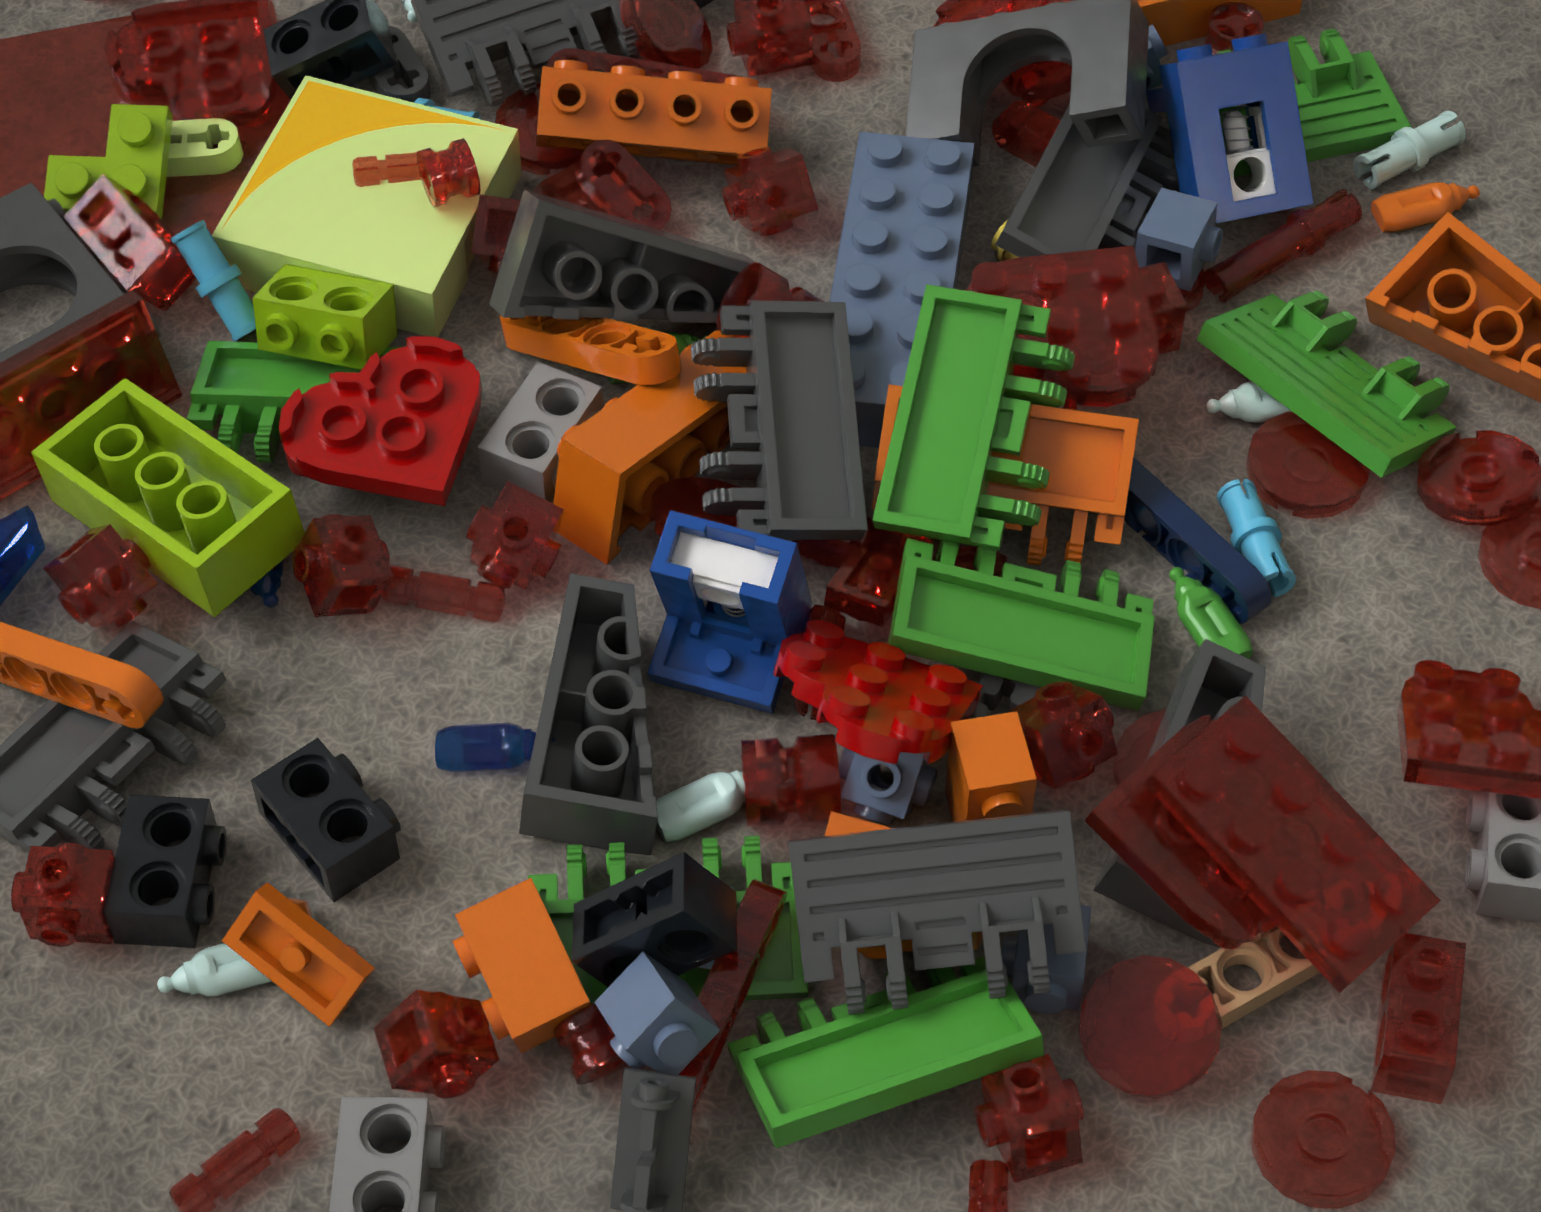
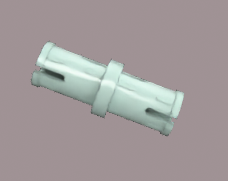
(1409, 149)

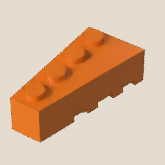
(1465, 305)
(629, 450)

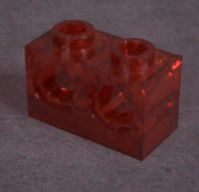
(131, 242)
(1418, 1018)

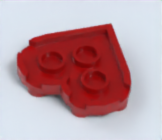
(389, 427)
(876, 693)

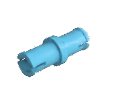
(217, 279)
(1256, 534)

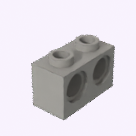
(528, 431)
(1502, 847)
(375, 1179)

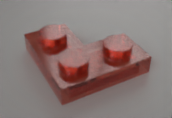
(866, 574)

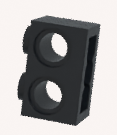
(330, 42)
(319, 823)
(151, 871)
(668, 911)

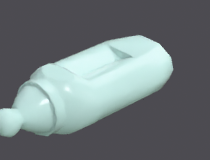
(1248, 404)
(699, 805)
(213, 973)

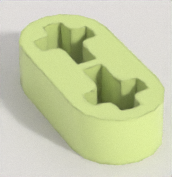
(193, 151)

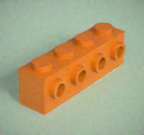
(652, 115)

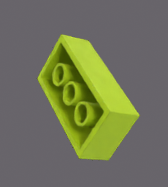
(173, 491)

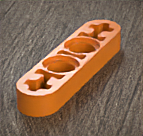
(597, 346)
(77, 677)

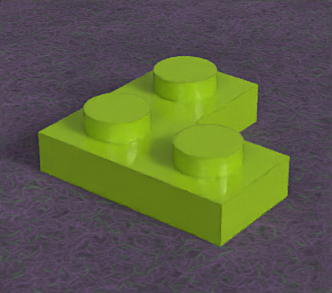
(134, 158)

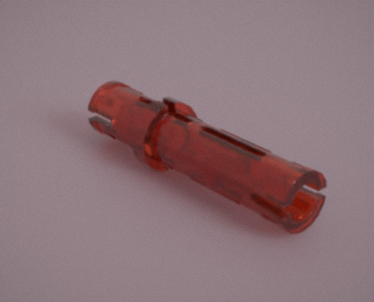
(1301, 234)

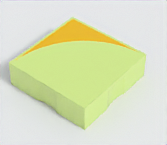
(310, 214)

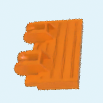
(1087, 466)

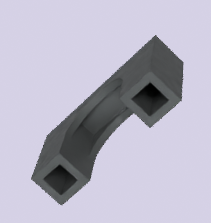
(966, 60)
(44, 251)

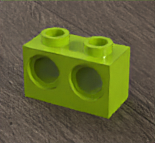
(325, 316)

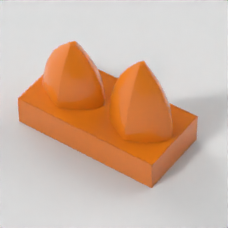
(298, 953)

